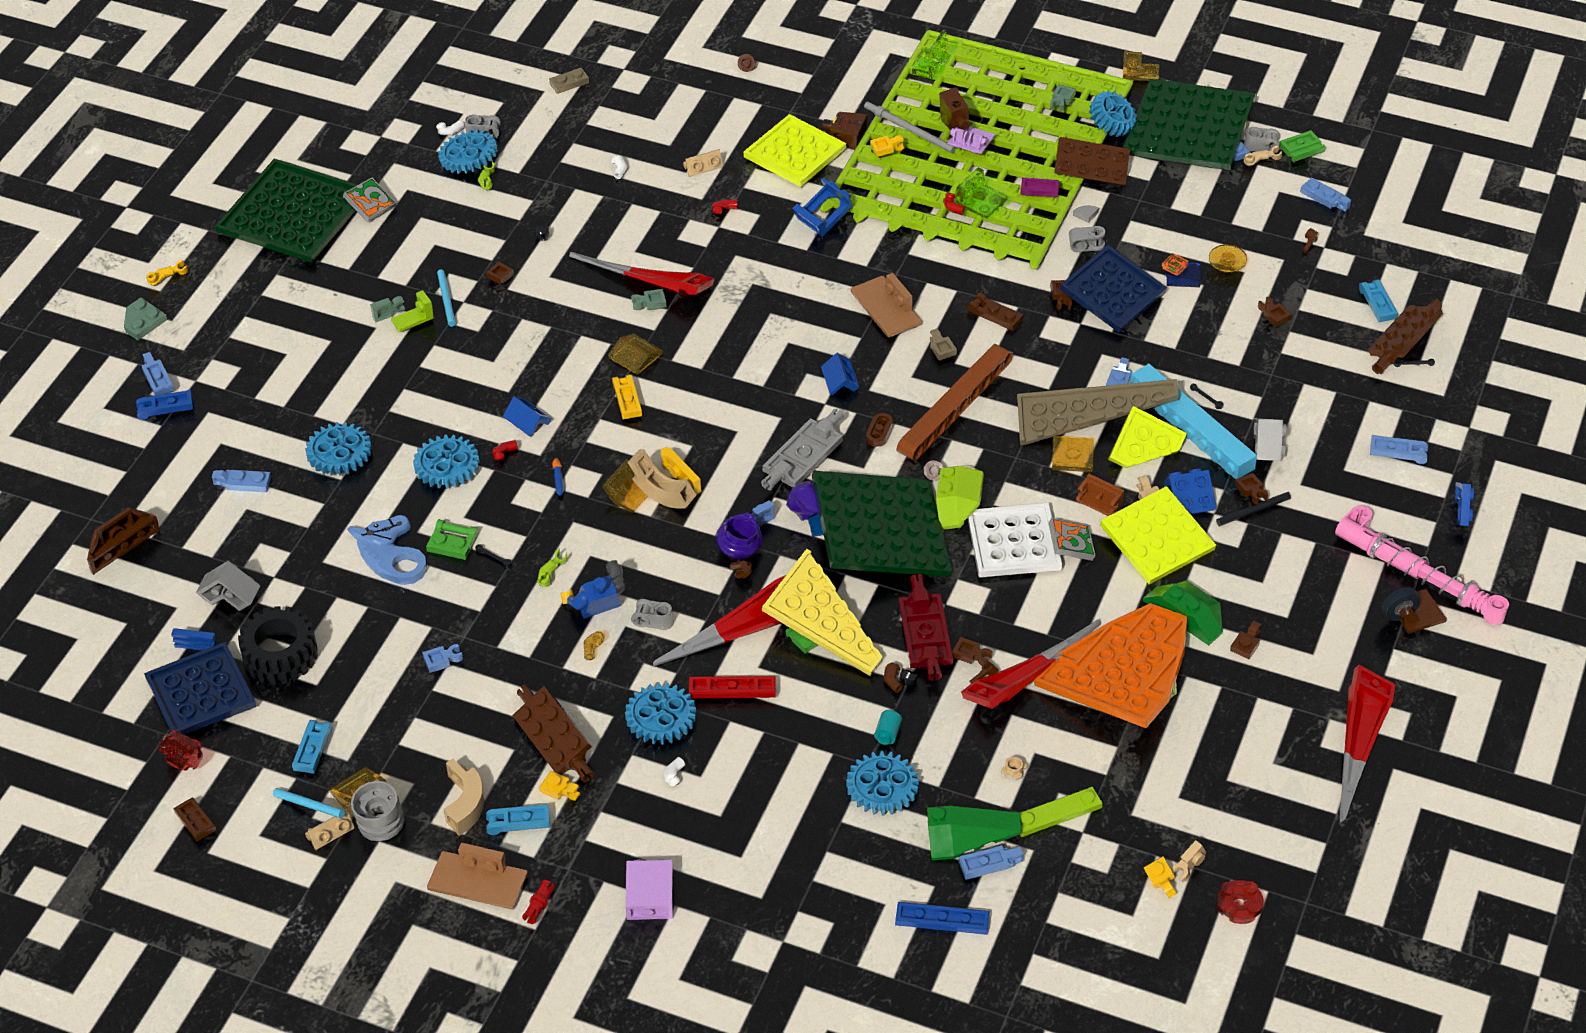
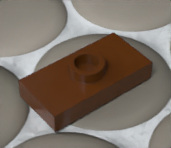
(194, 819)

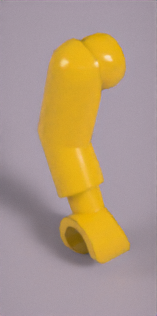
(154, 278)

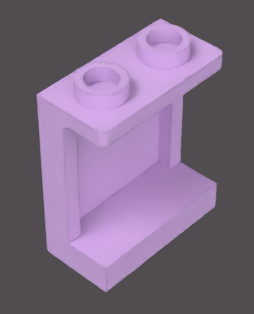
(649, 889)

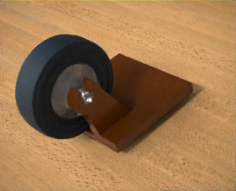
(1413, 609)

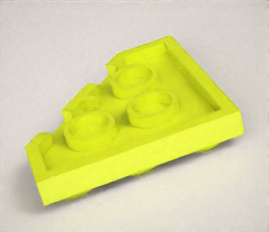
(1145, 439)

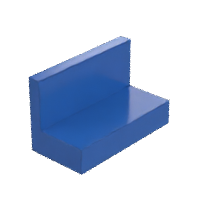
(839, 373)
(525, 415)

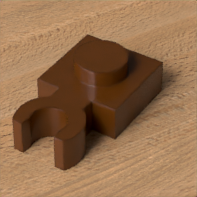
(1058, 295)
(1274, 313)
(1251, 486)
(969, 651)

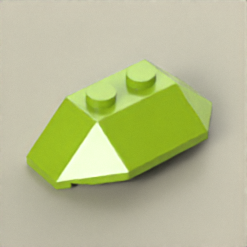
(958, 494)

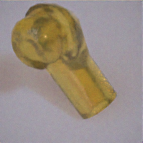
(591, 643)

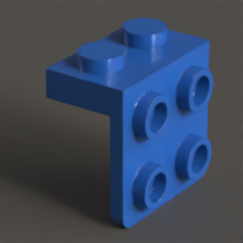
(1193, 490)

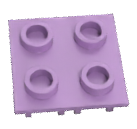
(970, 139)

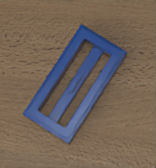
(193, 639)

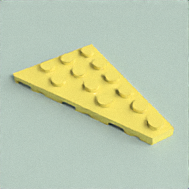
(813, 608)

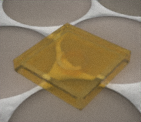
(1072, 453)

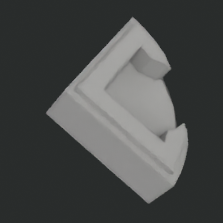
(1086, 212)

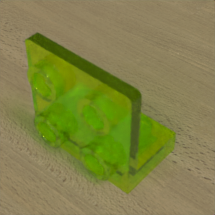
(932, 58)
(977, 196)

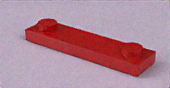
(733, 687)

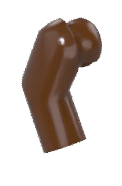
(890, 673)

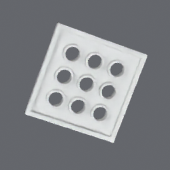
(1005, 548)

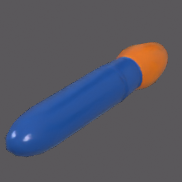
(558, 476)

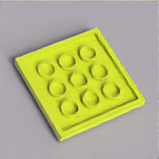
(794, 150)
(1157, 535)

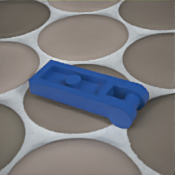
(164, 404)

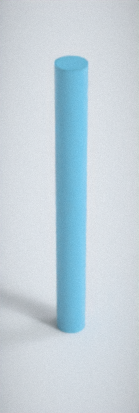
(446, 298)
(309, 803)

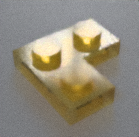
(1135, 70)

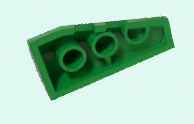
(964, 828)

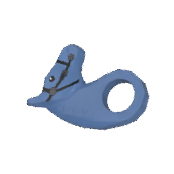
(381, 554)

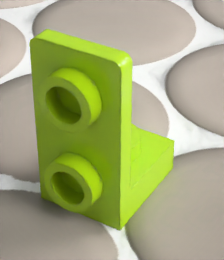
(416, 316)

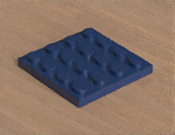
(1113, 288)
(200, 689)

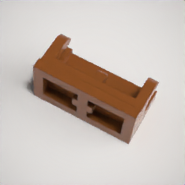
(1100, 495)

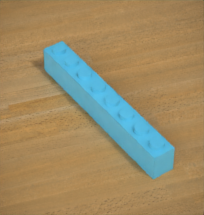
(1202, 428)

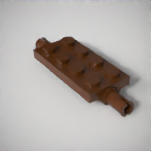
(1404, 334)
(553, 732)

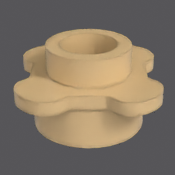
(1014, 762)

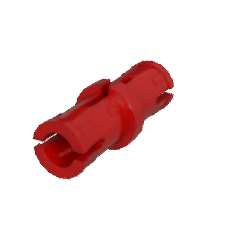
(538, 902)

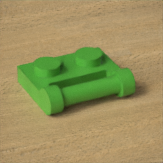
(449, 544)

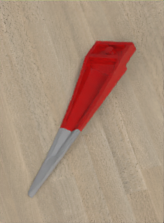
(677, 282)
(738, 623)
(1005, 684)
(1367, 707)

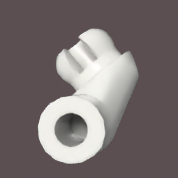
(449, 130)
(621, 166)
(671, 770)

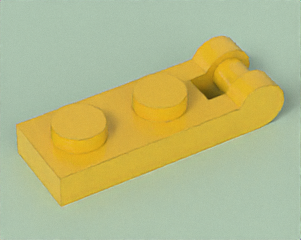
(627, 397)
(679, 468)

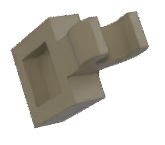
(941, 346)

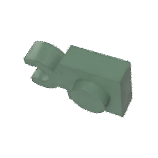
(1062, 96)
(652, 299)
(384, 308)

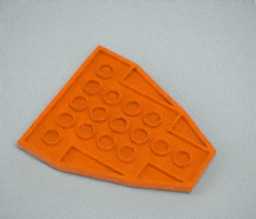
(1123, 665)

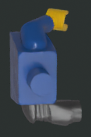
(599, 594)

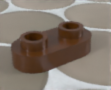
(879, 429)

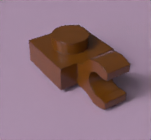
(1247, 643)

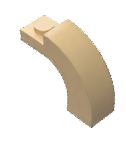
(658, 486)
(469, 806)

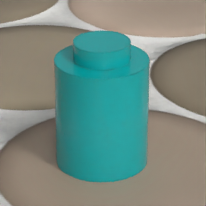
(888, 727)

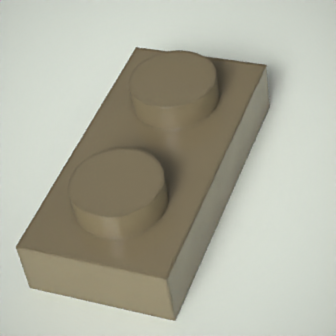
(569, 80)

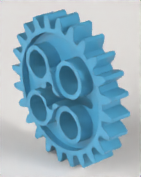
(467, 151)
(338, 448)
(446, 461)
(660, 713)
(885, 788)

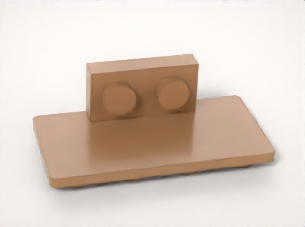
(887, 304)
(478, 876)

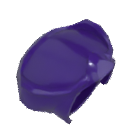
(803, 500)
(739, 536)

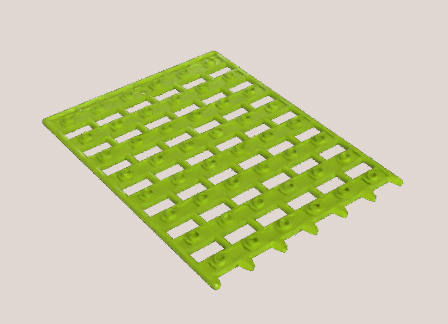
(1000, 60)

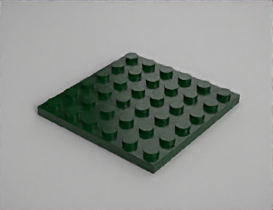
(1190, 123)
(289, 210)
(880, 523)

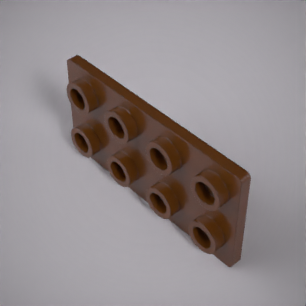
(1092, 161)

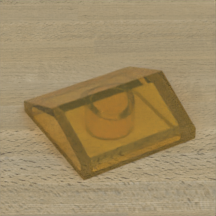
(634, 353)
(623, 489)
(344, 790)

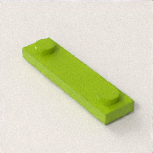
(1059, 811)

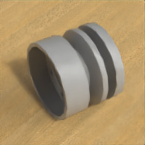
(377, 811)

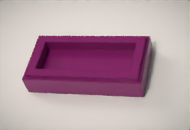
(1039, 187)

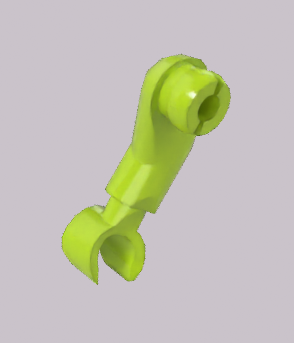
(484, 180)
(546, 570)

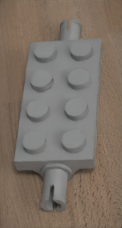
(803, 451)

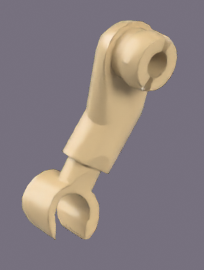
(1252, 158)

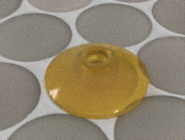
(1227, 258)

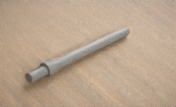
(881, 112)

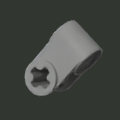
(482, 123)
(1260, 139)
(1085, 239)
(654, 615)

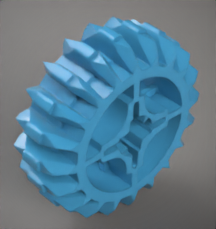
(1112, 113)

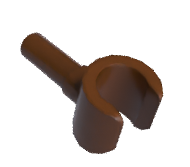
(1312, 237)
(987, 669)

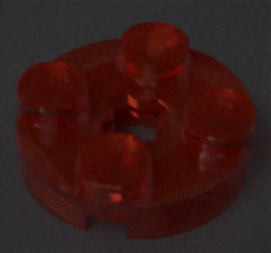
(190, 748)
(1242, 890)

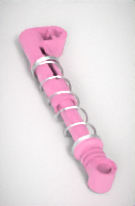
(1355, 529)

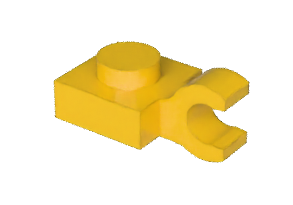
(884, 145)
(558, 785)
(1161, 875)

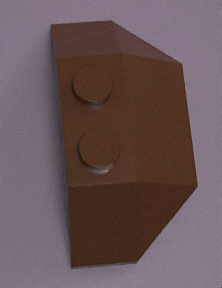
(119, 536)

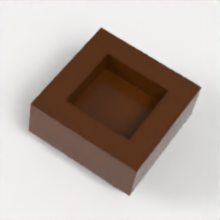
(500, 273)

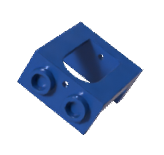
(830, 190)

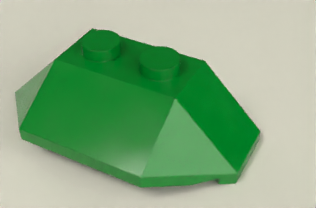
(1200, 608)

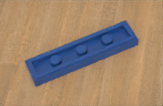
(942, 918)

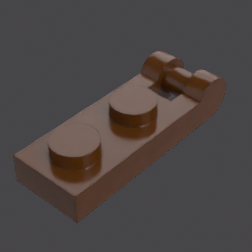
(995, 312)

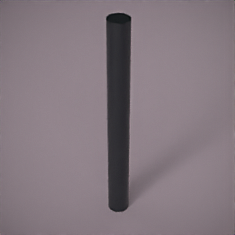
(1253, 509)

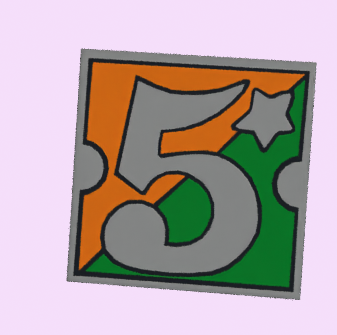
(369, 199)
(1071, 539)

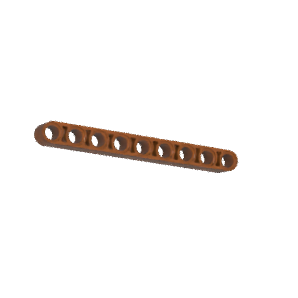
(954, 402)

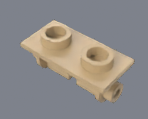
(703, 162)
(329, 830)

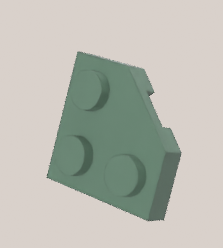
(142, 318)

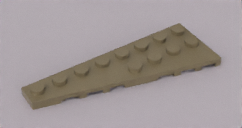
(1066, 410)

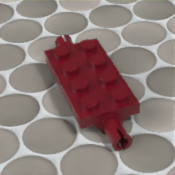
(925, 629)

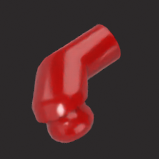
(724, 204)
(951, 205)
(499, 450)

